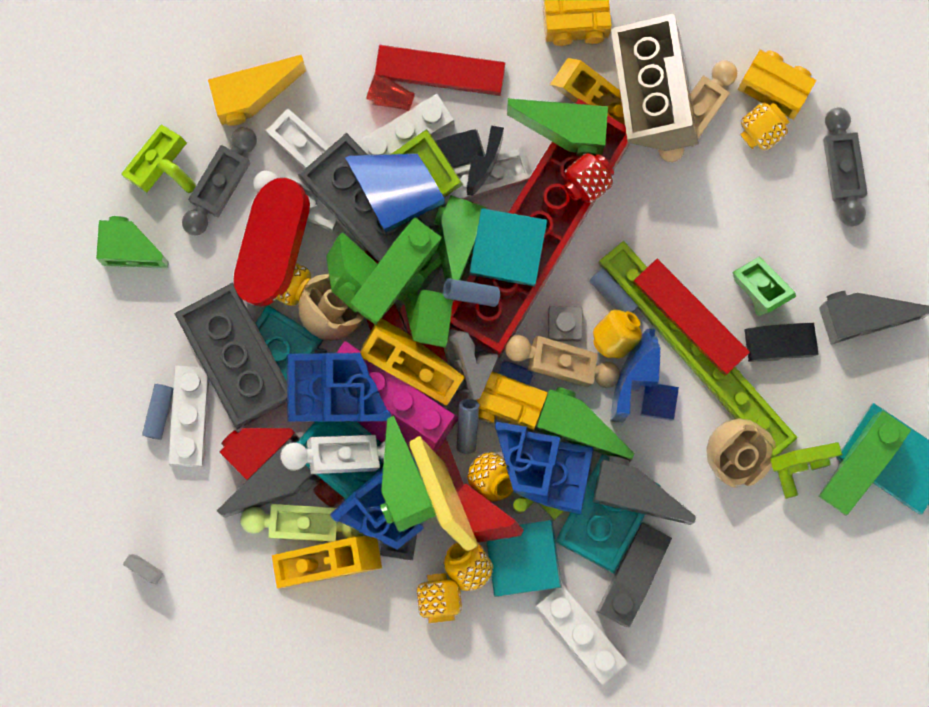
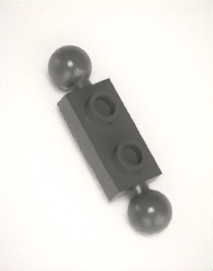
(845, 167)
(219, 181)

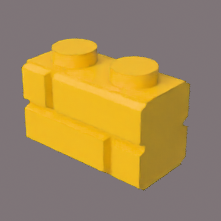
(576, 21)
(776, 82)
(510, 402)

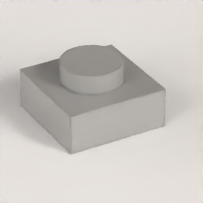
(565, 323)

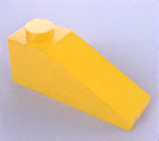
(582, 82)
(250, 90)
(410, 362)
(327, 561)

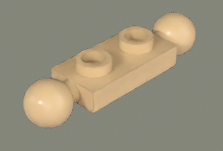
(706, 101)
(562, 361)

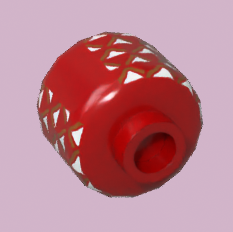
(588, 178)

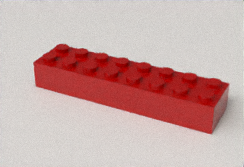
(543, 199)

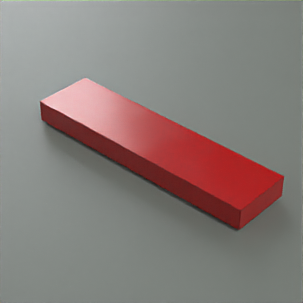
(440, 70)
(691, 317)

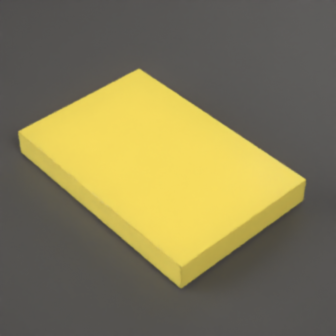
(443, 494)

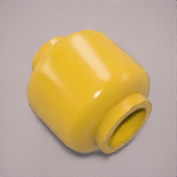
(617, 334)

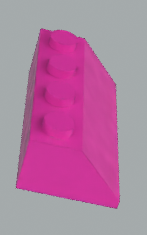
(411, 408)

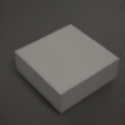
(143, 568)

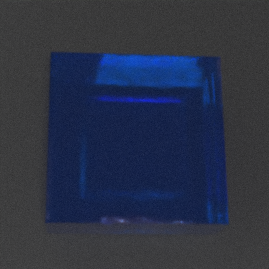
(516, 372)
(659, 402)

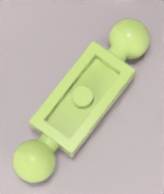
(296, 523)

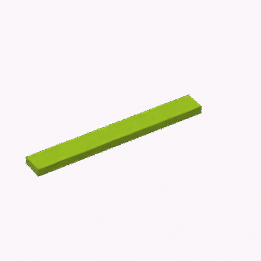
(731, 390)

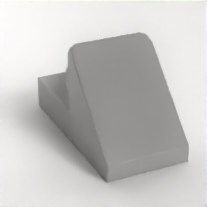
(473, 366)

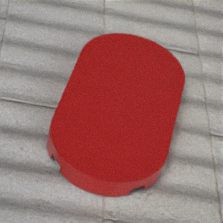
(271, 241)

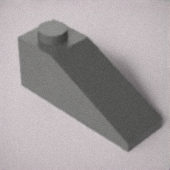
(863, 314)
(269, 485)
(633, 491)
(634, 575)

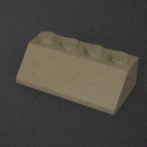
(654, 84)

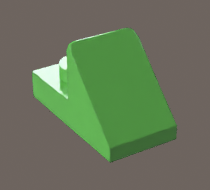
(763, 286)
(429, 317)

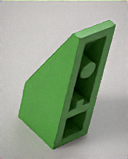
(569, 125)
(458, 230)
(396, 270)
(578, 424)
(864, 462)
(402, 486)

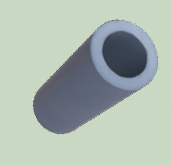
(471, 292)
(613, 292)
(157, 411)
(467, 426)

